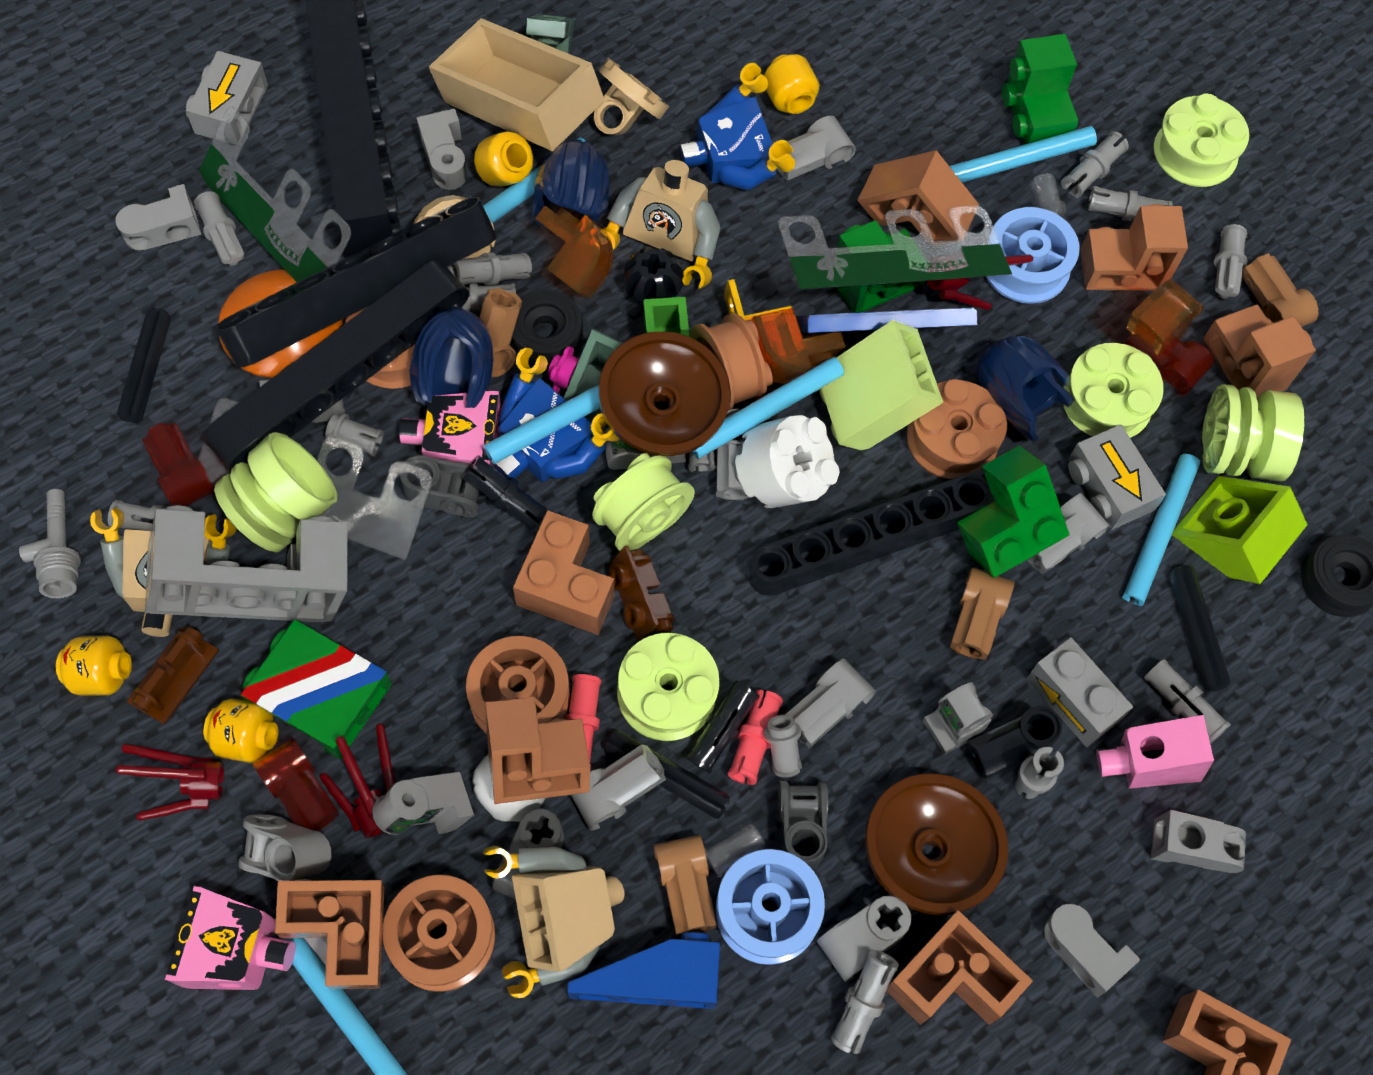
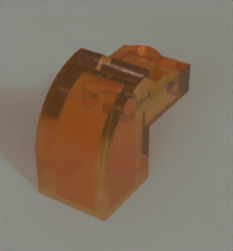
(586, 253)
(1164, 316)
(787, 350)

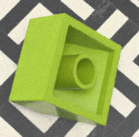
(1242, 527)

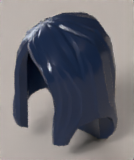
(574, 179)
(452, 357)
(1022, 381)

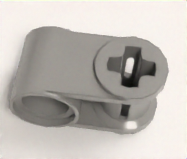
(283, 849)
(854, 937)

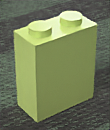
(882, 387)

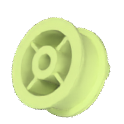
(1201, 140)
(1112, 388)
(642, 501)
(674, 662)

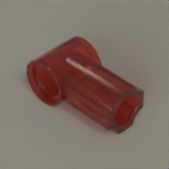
(1179, 362)
(180, 473)
(292, 780)

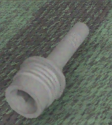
(53, 561)

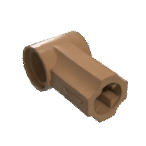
(1277, 292)
(500, 316)
(981, 609)
(684, 875)

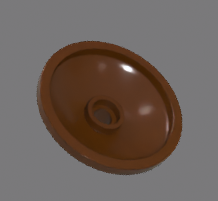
(666, 370)
(956, 823)

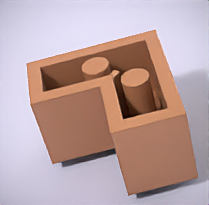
(920, 184)
(1135, 256)
(1257, 351)
(555, 581)
(532, 757)
(345, 914)
(959, 962)
(1224, 1038)

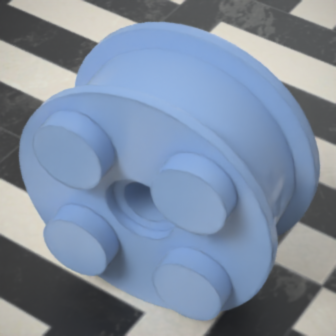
(1053, 251)
(762, 934)

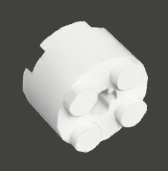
(787, 461)

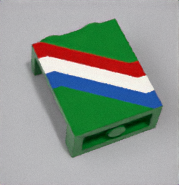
(317, 686)

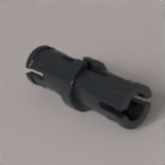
(504, 492)
(722, 726)

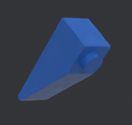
(666, 975)

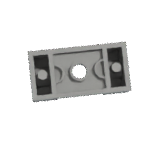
(303, 591)

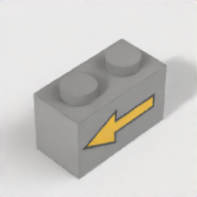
(226, 84)
(1115, 477)
(1079, 692)

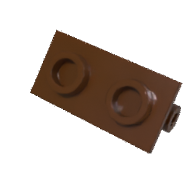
(633, 578)
(173, 675)

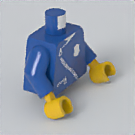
(736, 139)
(562, 453)

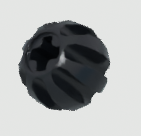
(652, 275)

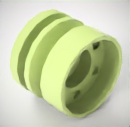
(1252, 433)
(275, 492)

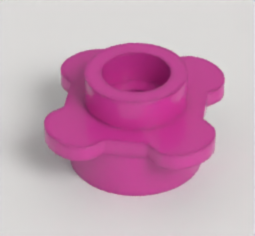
(562, 369)

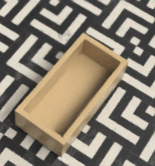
(517, 83)

